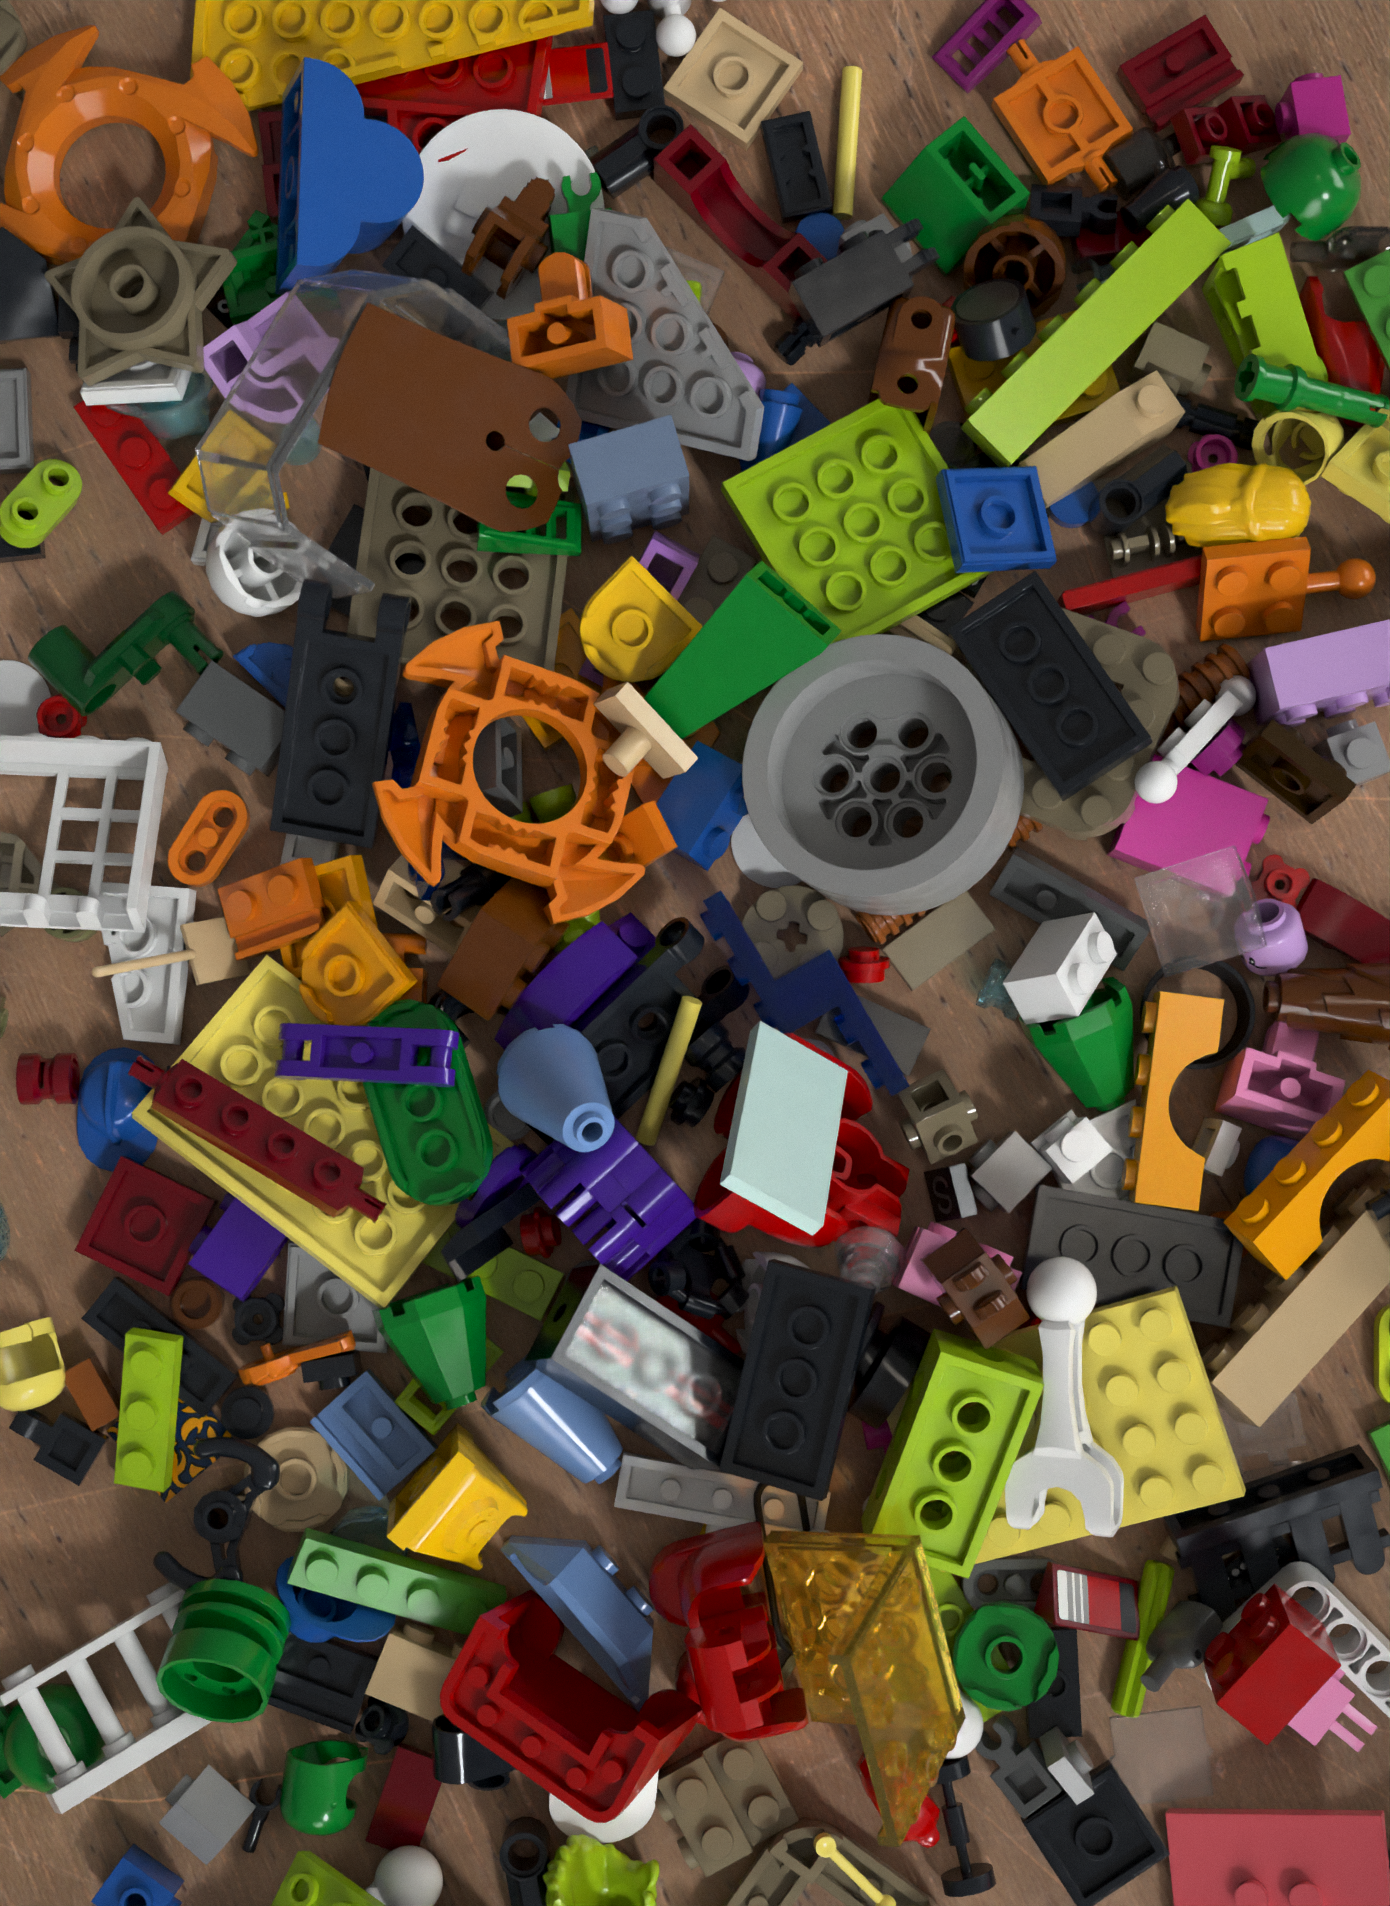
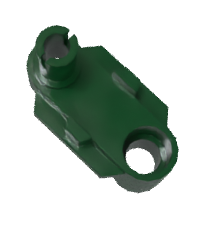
(92, 680)

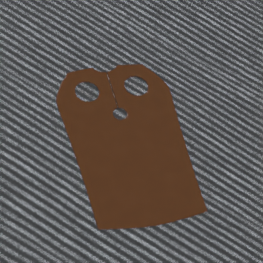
(423, 416)

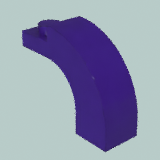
(578, 977)

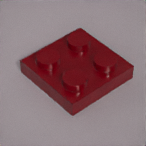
(145, 1225)

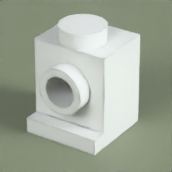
(1071, 1147)

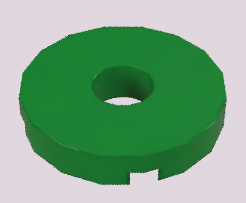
(1011, 1687)

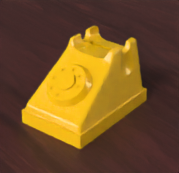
(453, 1503)

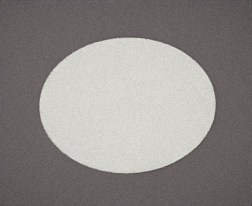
(510, 151)

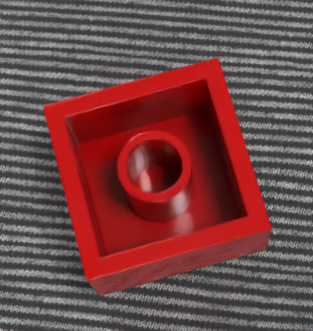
(1270, 1663)

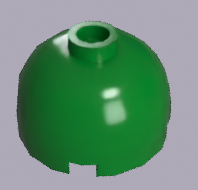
(1314, 182)
(24, 1751)

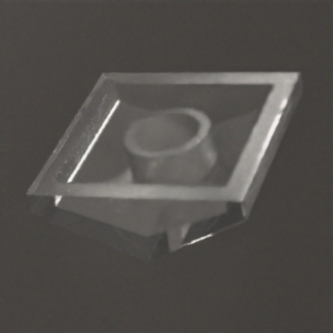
(1201, 911)

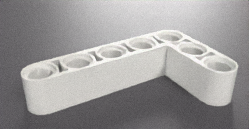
(1356, 1649)

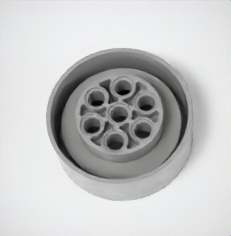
(811, 734)

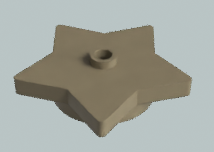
(140, 296)

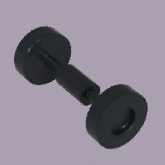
(967, 1878)

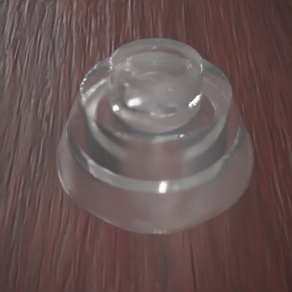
(870, 1256)

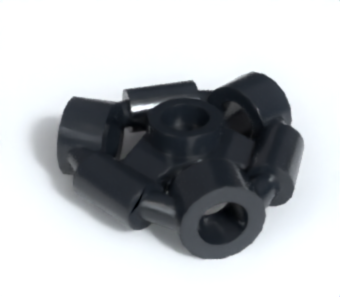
(685, 1266)

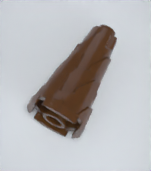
(1334, 1001)

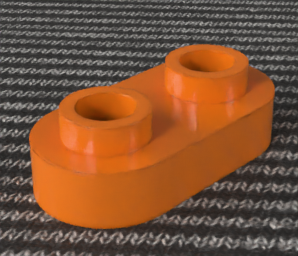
(204, 836)

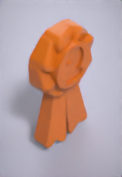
(285, 1362)

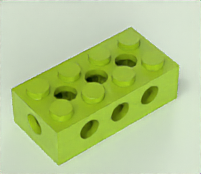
(936, 1423)

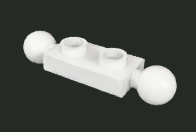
(1158, 779)

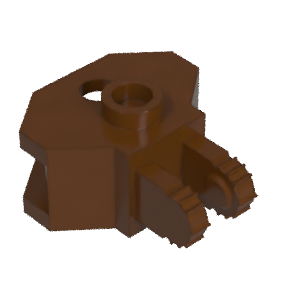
(512, 235)
(975, 1288)

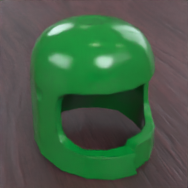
(316, 1793)

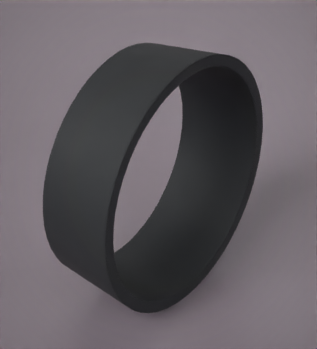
(1245, 1013)

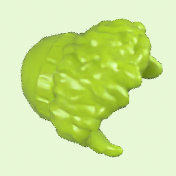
(598, 1876)

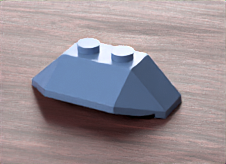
(592, 1605)

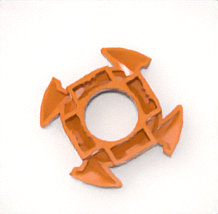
(70, 100)
(451, 808)

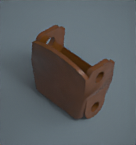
(913, 357)

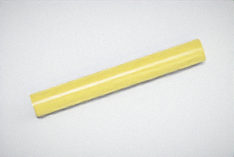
(847, 142)
(668, 1070)

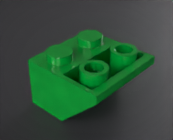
(955, 192)

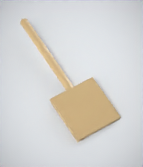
(207, 948)

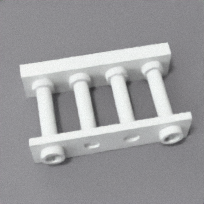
(122, 1750)

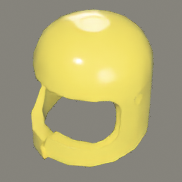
(1320, 433)
(30, 1366)

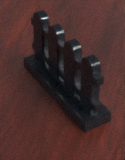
(1280, 1504)

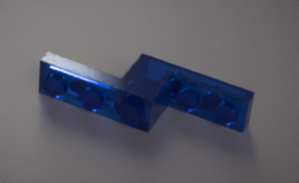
(802, 993)

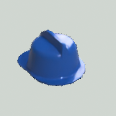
(106, 1109)
(322, 1617)

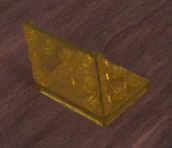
(872, 1656)

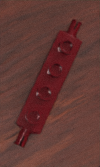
(257, 1138)

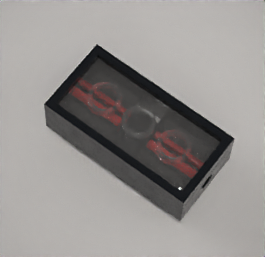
(640, 1365)

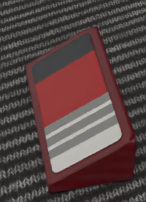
(1089, 1601)

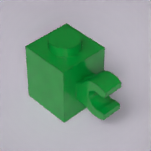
(570, 230)

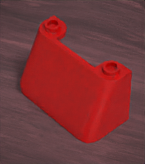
(553, 1718)

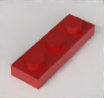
(139, 462)

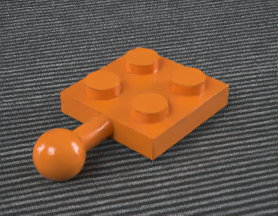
(1264, 587)

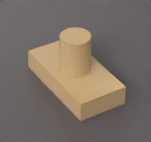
(642, 735)

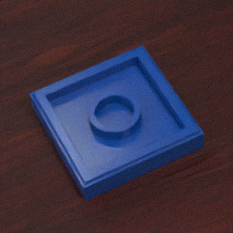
(995, 519)

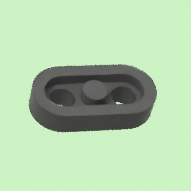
(1012, 1580)

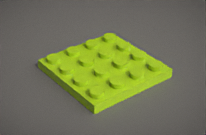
(854, 520)

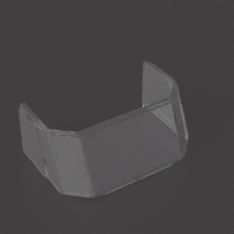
(282, 391)

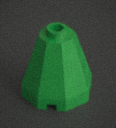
(1092, 1050)
(440, 1339)

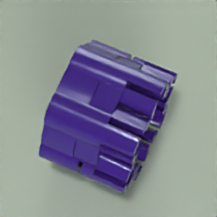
(623, 1192)

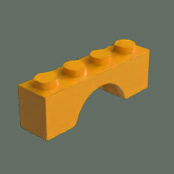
(1163, 1166)
(1283, 1212)

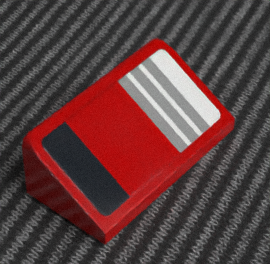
(578, 74)

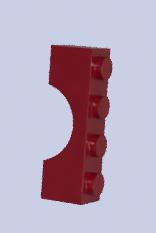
(710, 194)

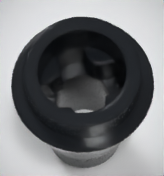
(1167, 187)

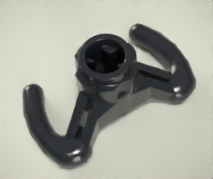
(239, 1507)

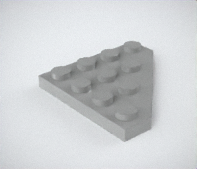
(677, 352)

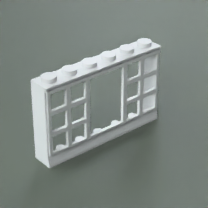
(89, 758)

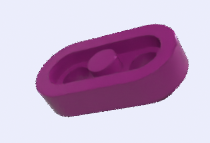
(1222, 750)

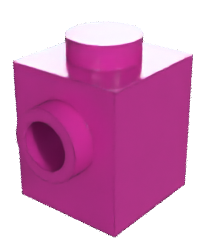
(1313, 106)

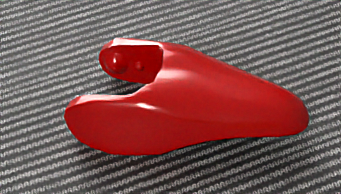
(1343, 346)

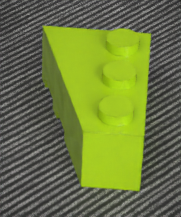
(1261, 311)

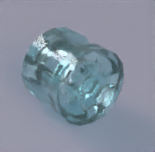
(994, 992)

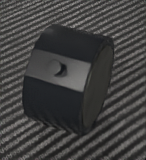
(993, 319)

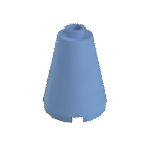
(557, 1086)
(556, 1423)

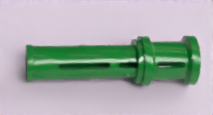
(1292, 388)

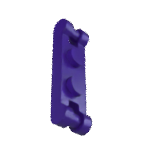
(366, 1054)

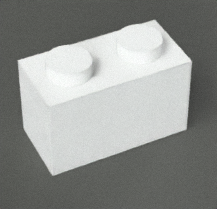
(1060, 968)

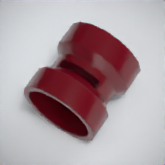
(47, 1078)

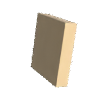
(733, 79)

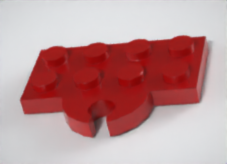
(446, 92)

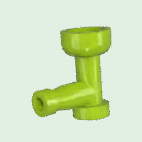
(1225, 166)

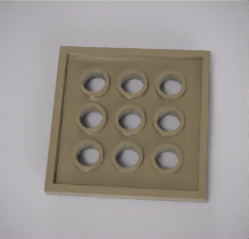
(433, 591)

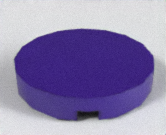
(501, 1182)

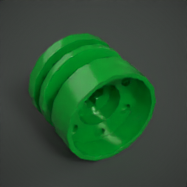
(224, 1651)

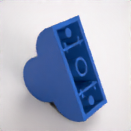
(340, 175)

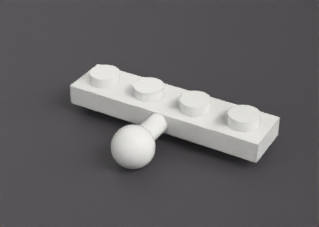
(708, 1496)

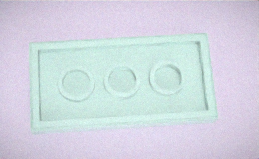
(785, 1128)

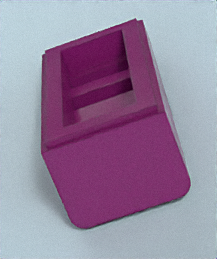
(988, 11)

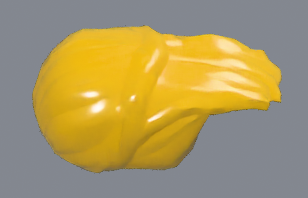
(1238, 505)

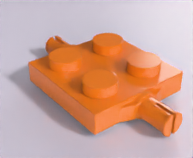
(1061, 116)

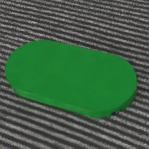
(431, 1134)

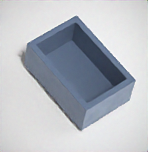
(631, 479)

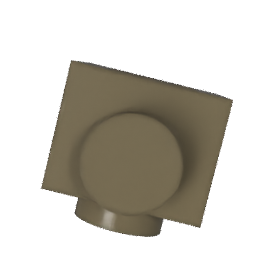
(1176, 359)

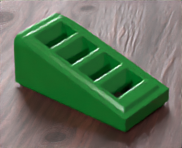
(529, 543)

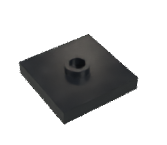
(1098, 1841)

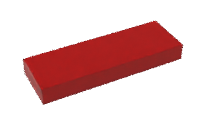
(1132, 586)

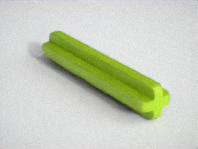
(1152, 1604)

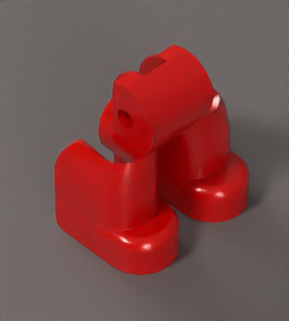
(862, 1183)
(730, 1648)

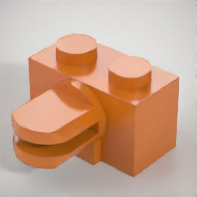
(569, 325)

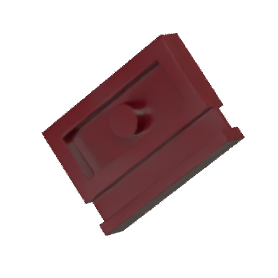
(1179, 73)

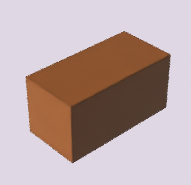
(93, 1393)

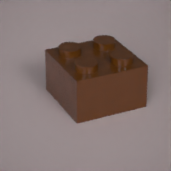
(503, 949)

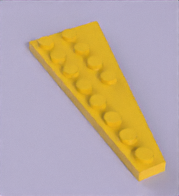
(368, 40)

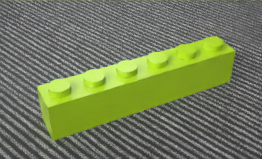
(1095, 334)

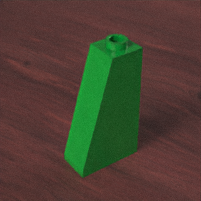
(742, 649)

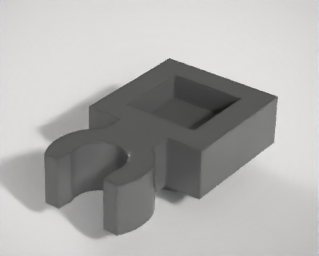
(1021, 1770)

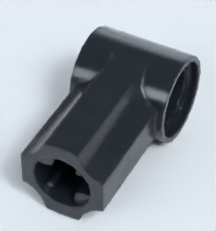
(633, 153)
(1137, 490)
(525, 1873)

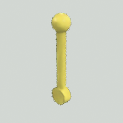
(826, 1847)

